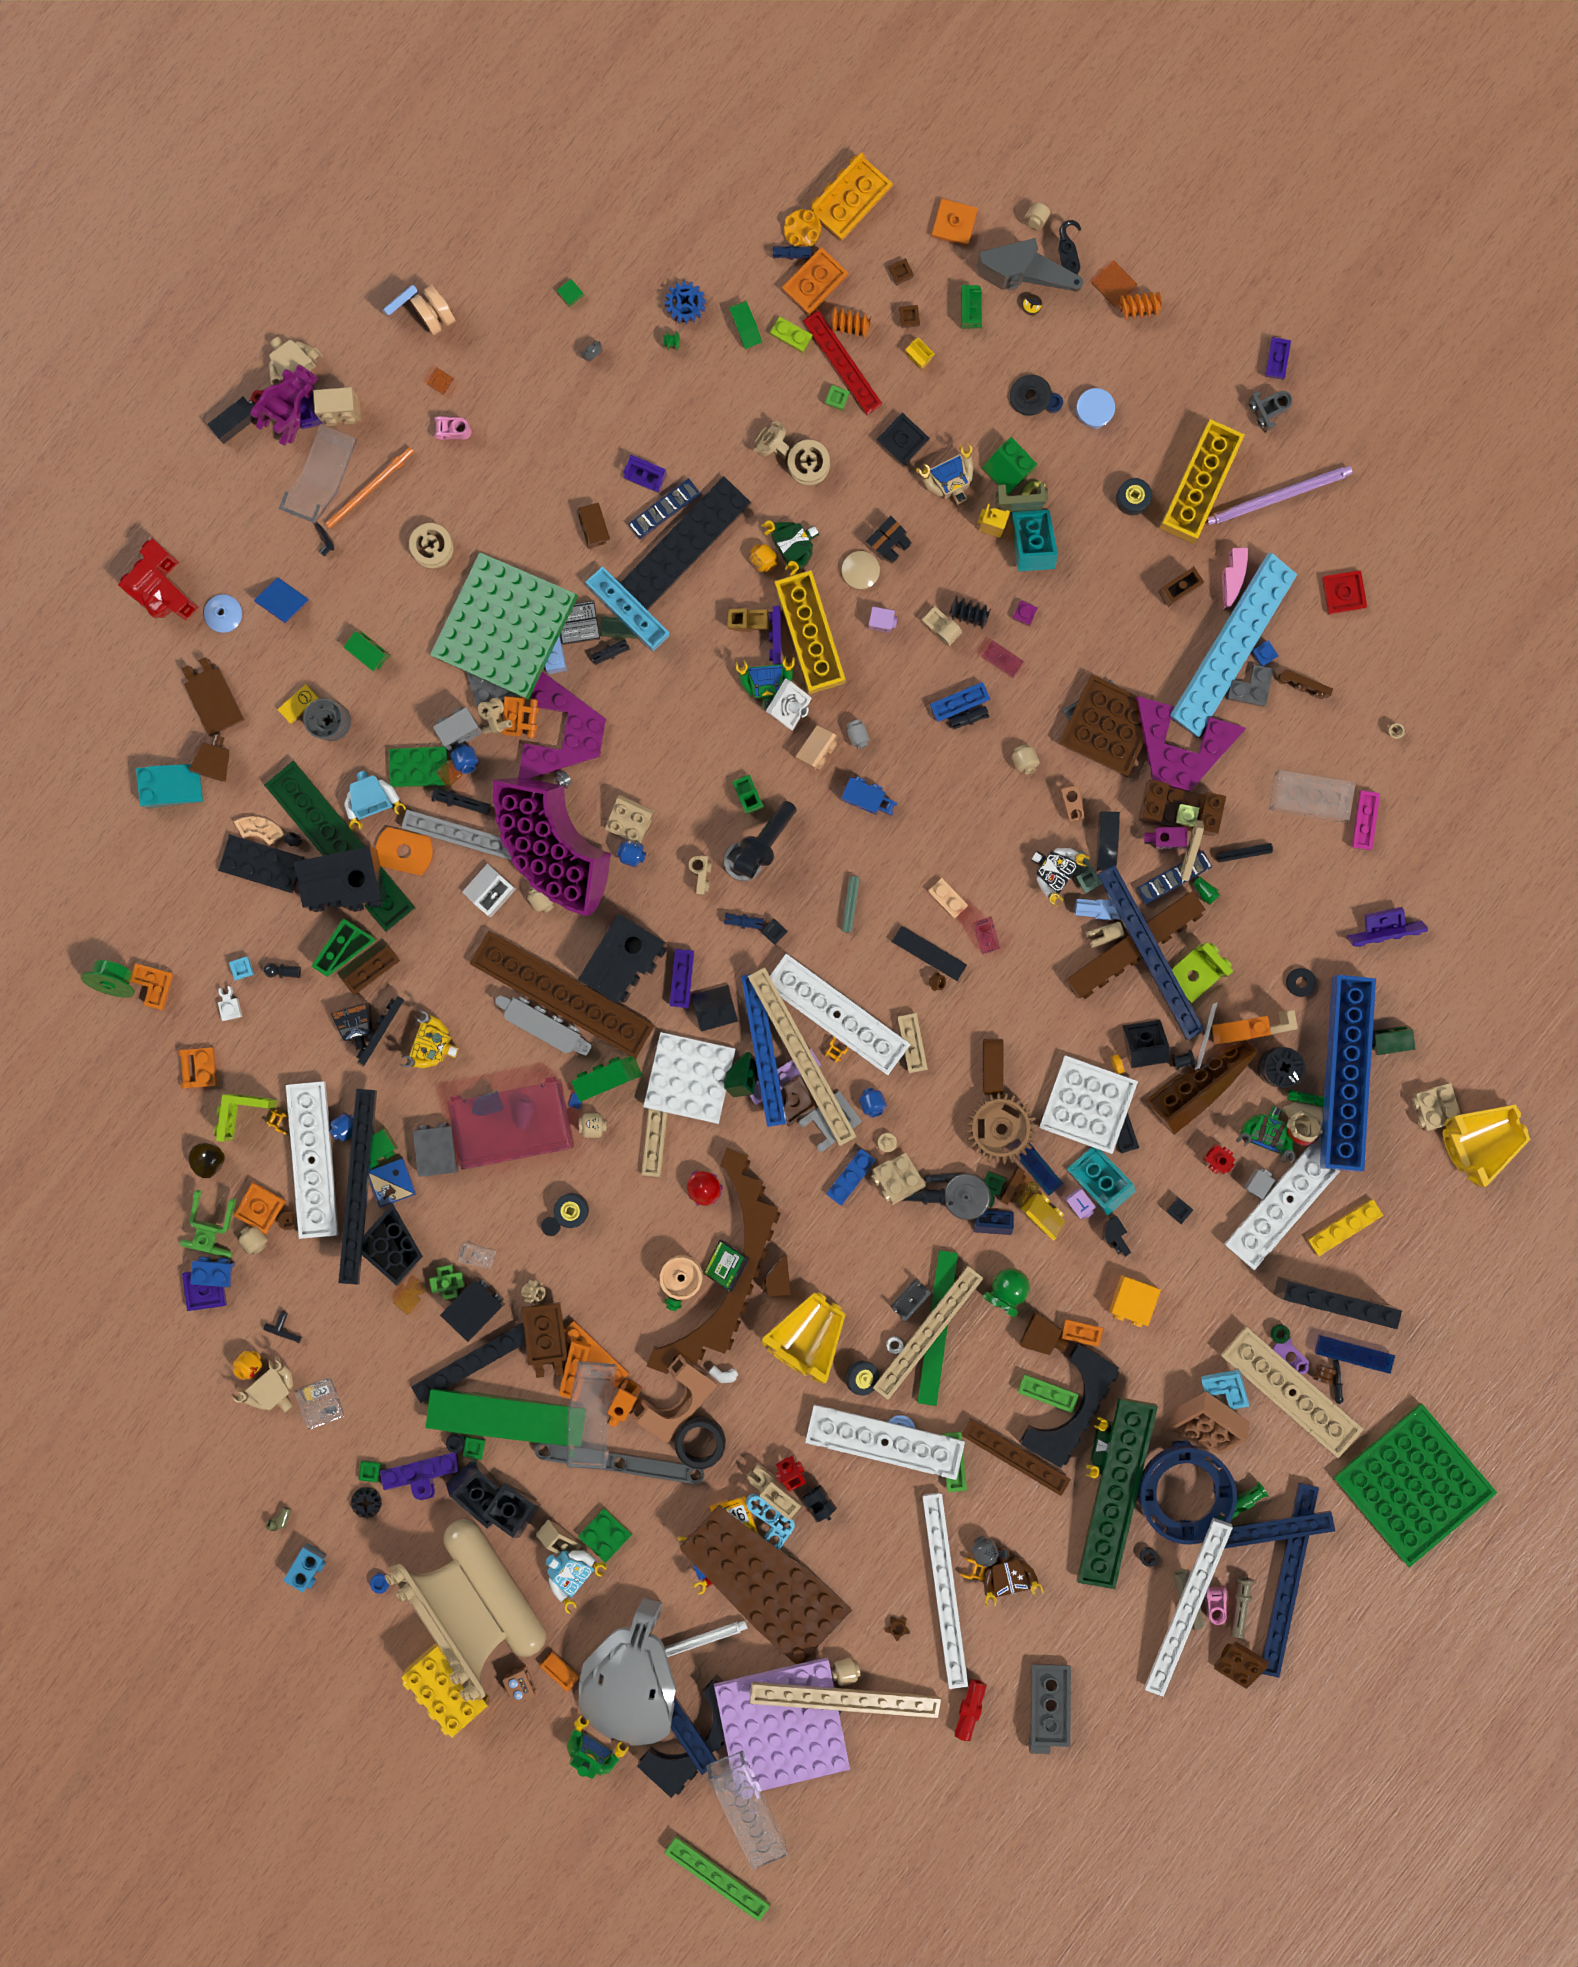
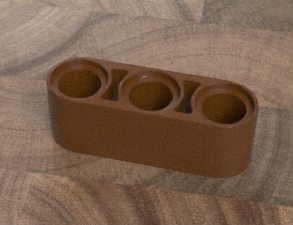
(993, 1066)

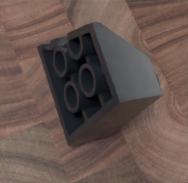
(391, 1247)

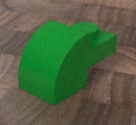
(747, 794)

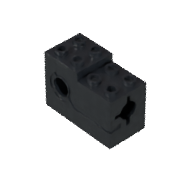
(341, 880)
(621, 958)

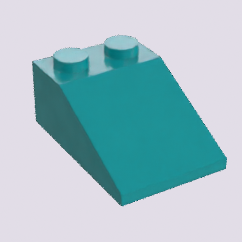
(1034, 540)
(168, 786)
(1101, 1180)

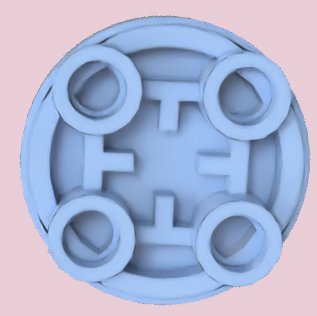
(1095, 408)

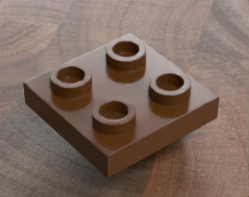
(1240, 1664)

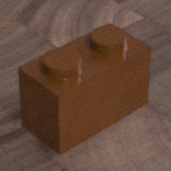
(1181, 587)

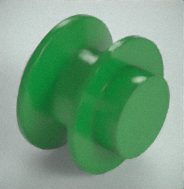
(671, 340)

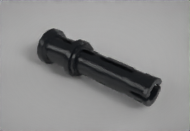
(451, 798)
(927, 1196)

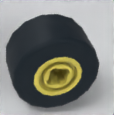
(1128, 501)
(571, 1210)

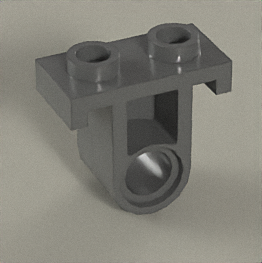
(1269, 408)

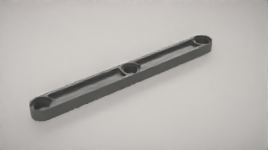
(633, 1464)

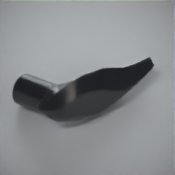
(329, 545)

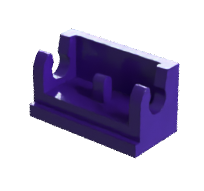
(308, 416)
(644, 473)

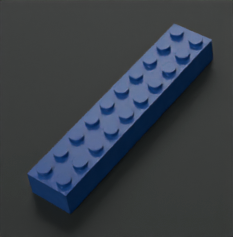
(1347, 1073)

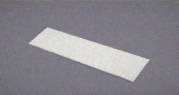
(1207, 1031)

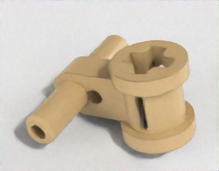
(493, 716)

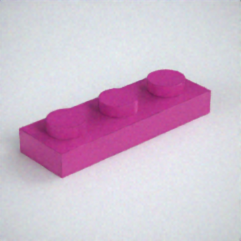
(1365, 820)

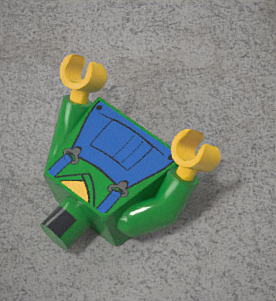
(764, 681)
(590, 1756)

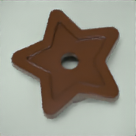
(897, 1633)

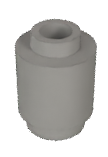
(857, 734)

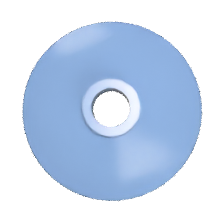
(231, 617)

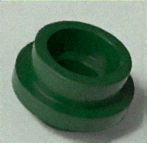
(1286, 1334)

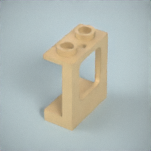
(1287, 1021)

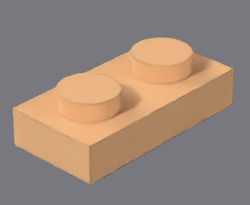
(948, 898)

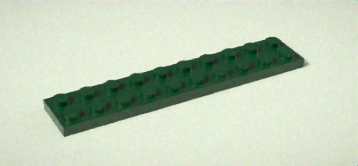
(331, 834)
(1117, 1493)

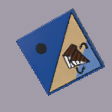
(391, 1183)

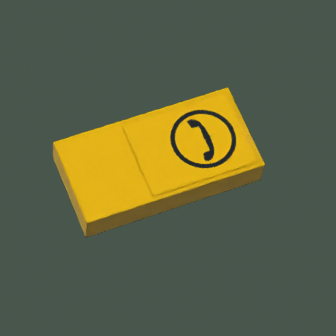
(296, 705)

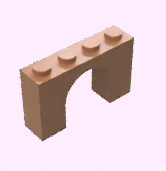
(666, 1422)

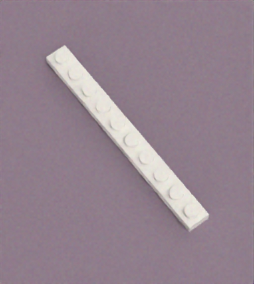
(945, 1590)
(1188, 1606)

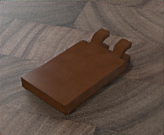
(212, 698)
(545, 1336)

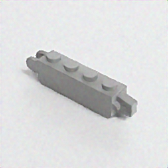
(542, 1026)

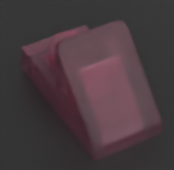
(986, 935)

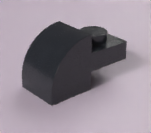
(1112, 1231)

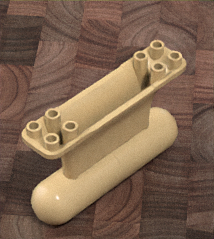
(470, 1606)

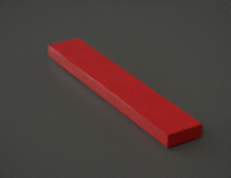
(842, 362)

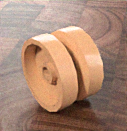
(433, 309)
(681, 1265)

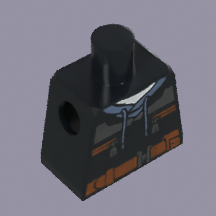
(354, 1024)

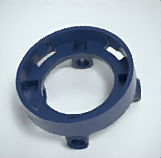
(1224, 1490)

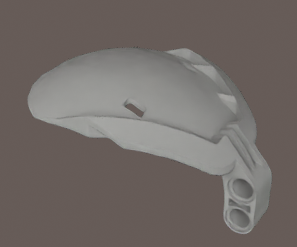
(631, 1666)

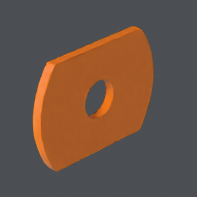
(420, 847)

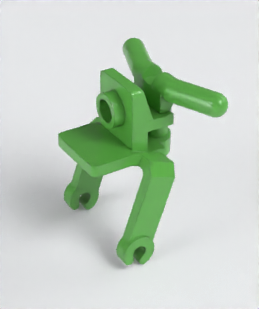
(206, 1232)

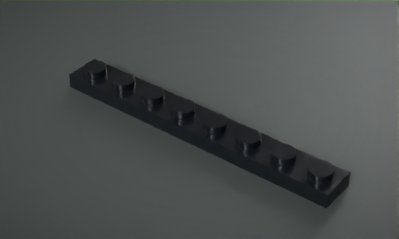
(471, 1362)

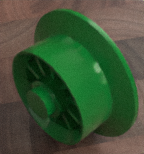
(109, 979)

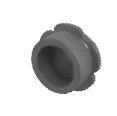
(563, 779)

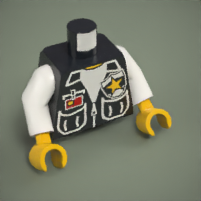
(1056, 870)

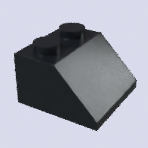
(714, 1008)
(1146, 1043)
(511, 1510)

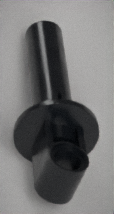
(757, 850)

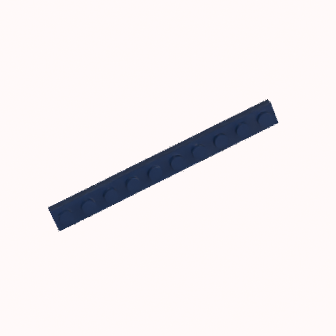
(1150, 951)
(1288, 1585)

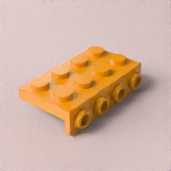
(850, 196)

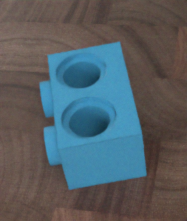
(302, 1566)

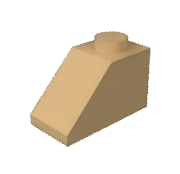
(557, 1538)

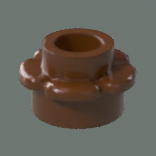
(937, 982)

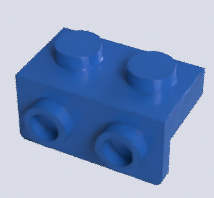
(212, 1272)

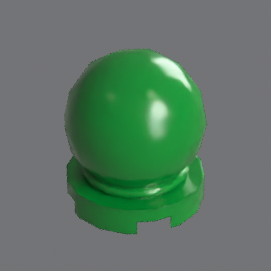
(1009, 1289)

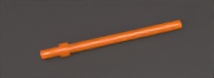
(397, 462)

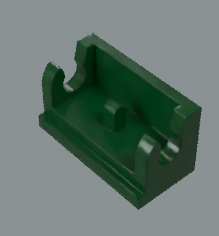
(1393, 1040)

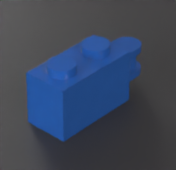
(867, 796)

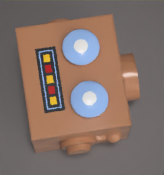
(519, 1685)

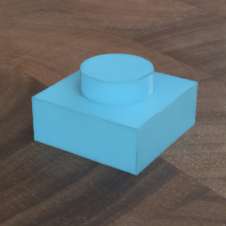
(241, 968)

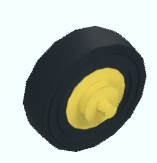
(861, 1377)

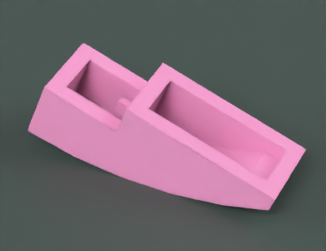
(1234, 575)

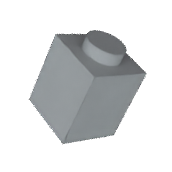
(1259, 1183)

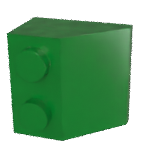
(1009, 465)

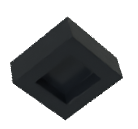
(774, 931)
(1179, 1210)

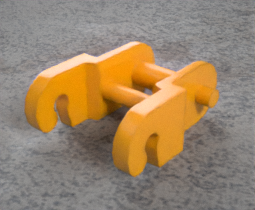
(835, 1048)
(277, 1127)
(970, 1576)

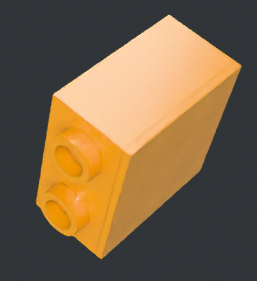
(1134, 1301)

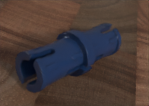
(792, 252)
(743, 921)

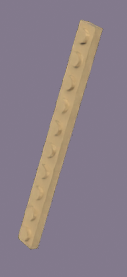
(802, 1056)
(844, 1699)

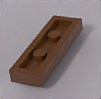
(371, 970)

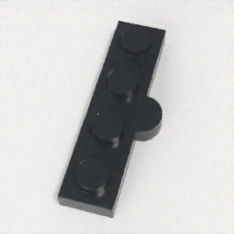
(374, 1037)

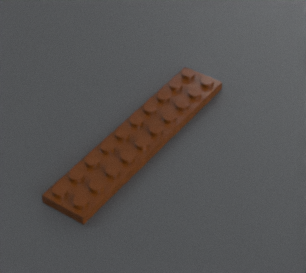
(562, 994)

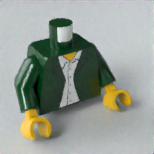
(792, 542)
(1099, 1447)

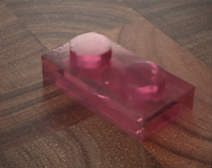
(1002, 659)

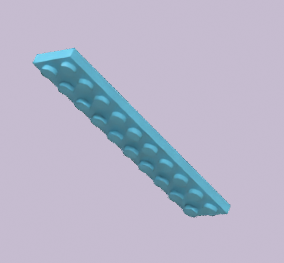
(1233, 644)

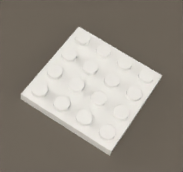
(689, 1078)
(1088, 1104)

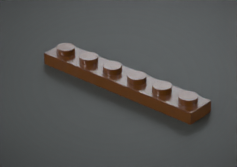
(1016, 1457)

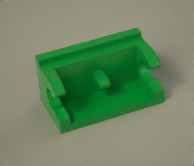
(971, 307)
(366, 650)

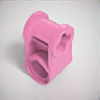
(447, 428)
(1216, 1600)

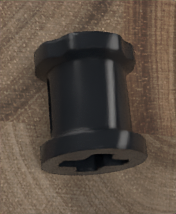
(1183, 1060)

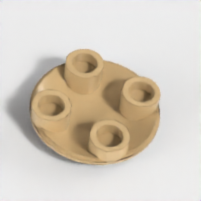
(860, 570)

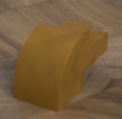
(747, 620)

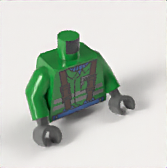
(1268, 1133)

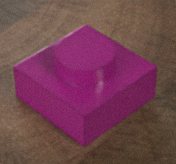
(1024, 613)

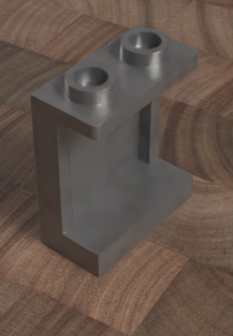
(435, 1150)

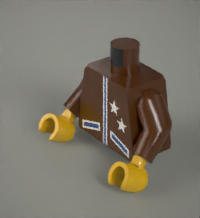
(1009, 1577)

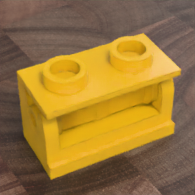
(993, 521)

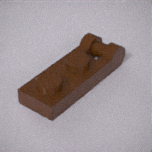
(1305, 684)

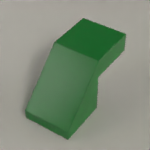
(745, 324)

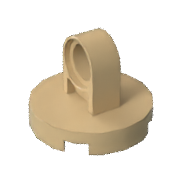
(772, 440)

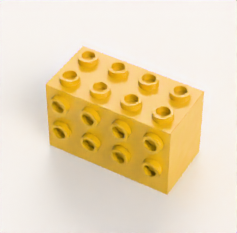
(433, 1688)

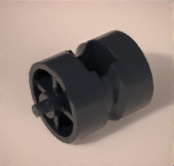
(817, 1501)

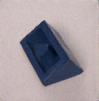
(995, 1222)

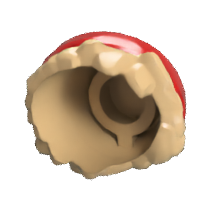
(1304, 1128)

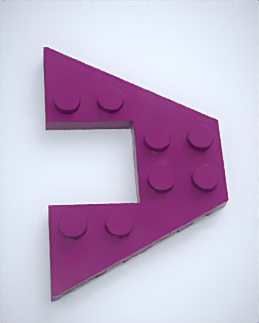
(582, 732)
(1175, 765)

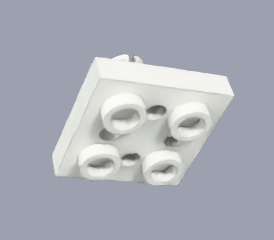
(792, 706)

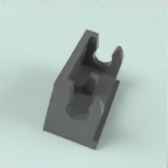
(910, 1299)

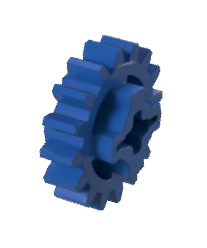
(685, 293)

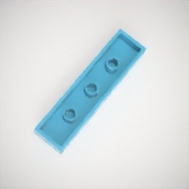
(627, 609)

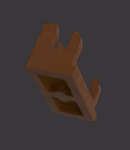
(593, 525)

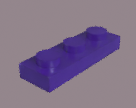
(775, 636)
(682, 978)

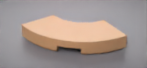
(259, 827)

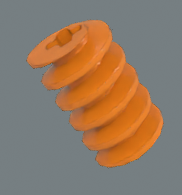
(1140, 304)
(850, 322)

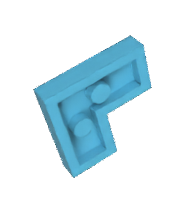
(1230, 1384)

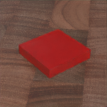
(1344, 592)

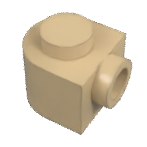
(1037, 216)

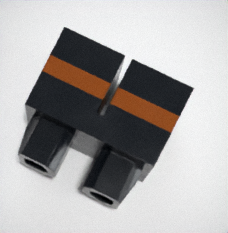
(887, 538)

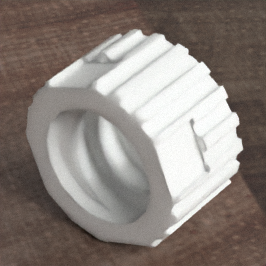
(894, 1338)

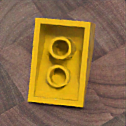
(1043, 1215)

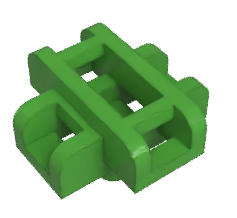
(445, 1282)

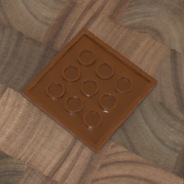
(1105, 726)

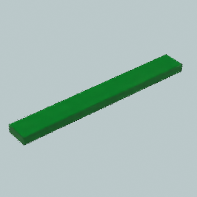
(934, 1355)

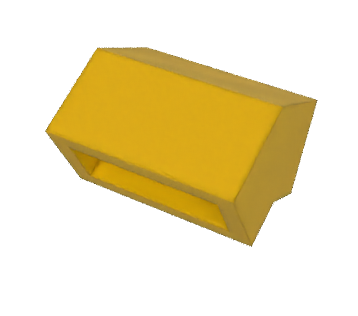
(919, 353)

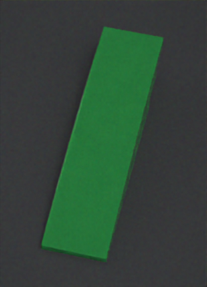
(497, 1416)

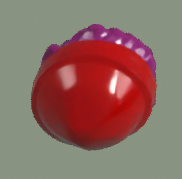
(704, 1188)

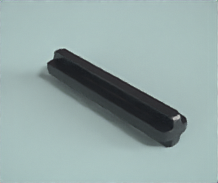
(1244, 852)

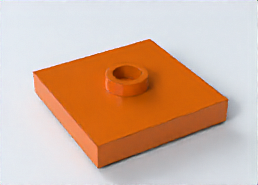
(954, 222)
(259, 1207)

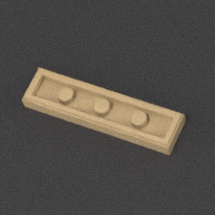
(654, 1143)

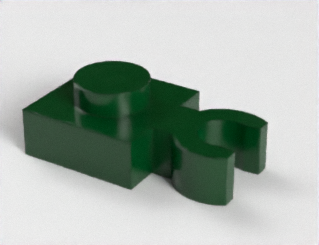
(995, 1183)

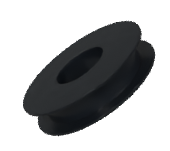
(1310, 982)

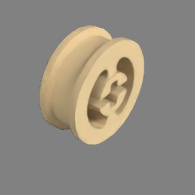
(811, 477)
(423, 533)

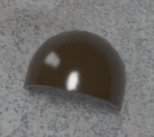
(206, 1160)

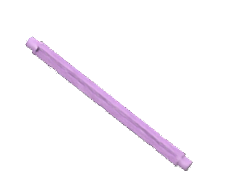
(1279, 495)

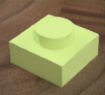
(1187, 815)

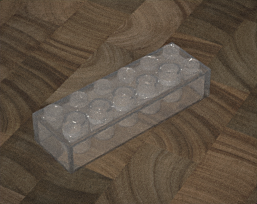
(747, 1810)

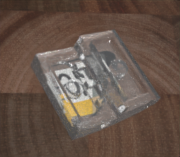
(319, 1403)

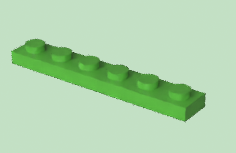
(717, 1878)

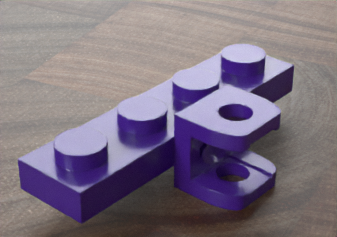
(420, 1475)

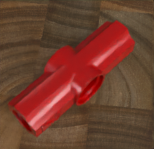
(970, 1710)

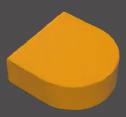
(1117, 1064)

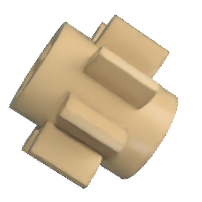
(533, 1292)

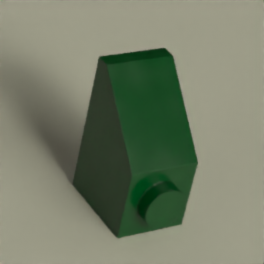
(741, 1076)

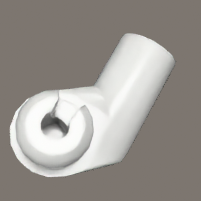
(723, 1377)

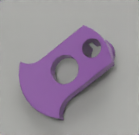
(1283, 1349)

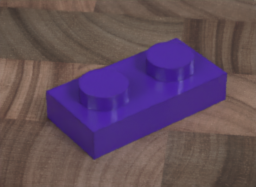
(1277, 358)

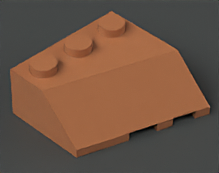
(1209, 1424)

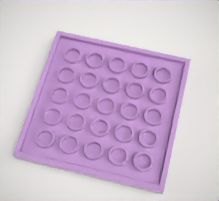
(783, 1741)

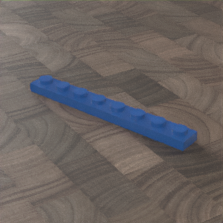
(764, 1056)

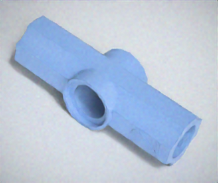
(1099, 909)

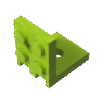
(1208, 966)
(228, 1110)

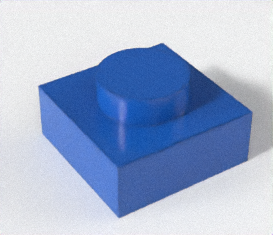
(1264, 653)

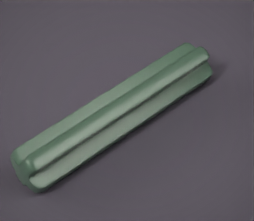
(850, 904)

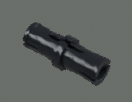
(610, 652)
(969, 717)

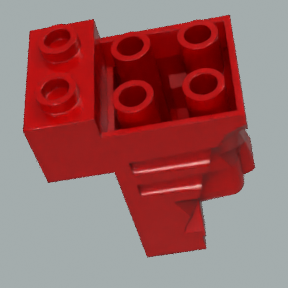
(152, 587)

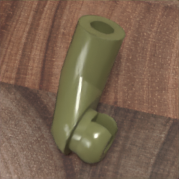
(280, 1521)

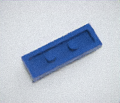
(960, 702)
(851, 1177)

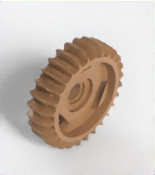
(1017, 1128)

